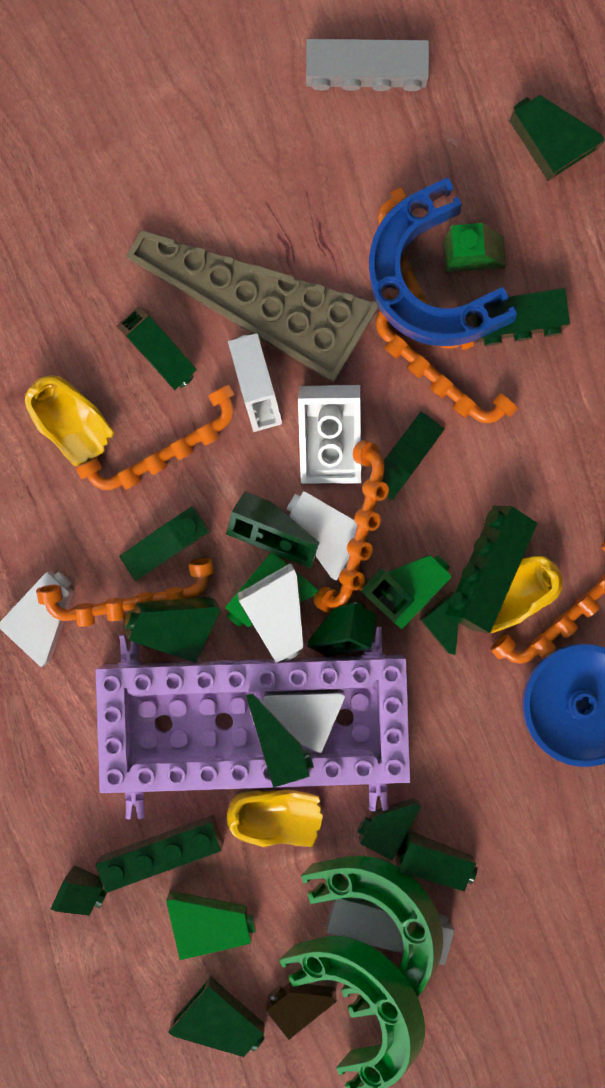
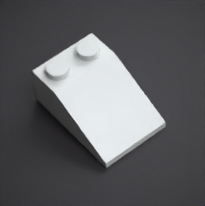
(329, 433)

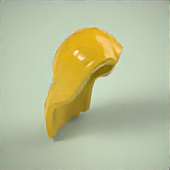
(67, 419)
(533, 587)
(275, 817)

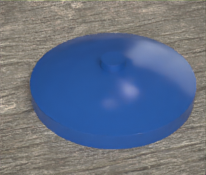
(567, 704)

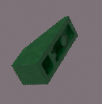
(409, 452)
(271, 529)
(165, 543)
(281, 750)

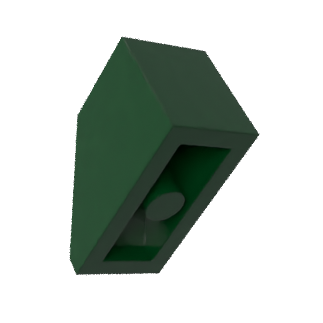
(344, 631)
(388, 828)
(79, 893)

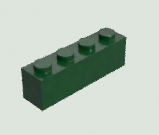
(491, 568)
(159, 854)

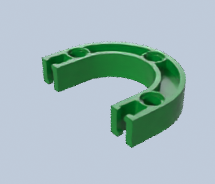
(398, 896)
(385, 991)

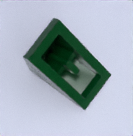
(387, 594)
(441, 626)

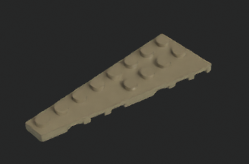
(292, 315)

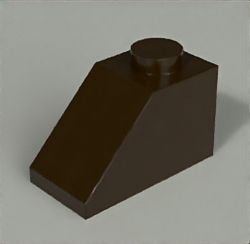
(298, 1006)

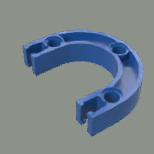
(407, 312)

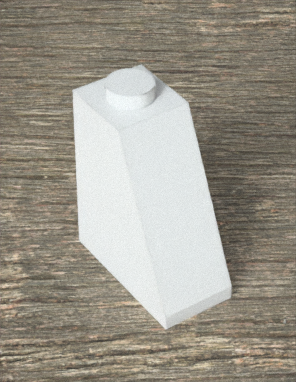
(255, 382)
(326, 526)
(275, 612)
(31, 623)
(306, 714)

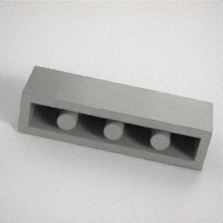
(367, 64)
(374, 926)

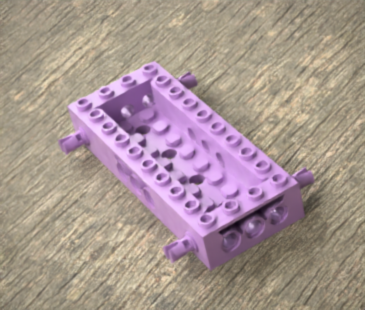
(202, 756)

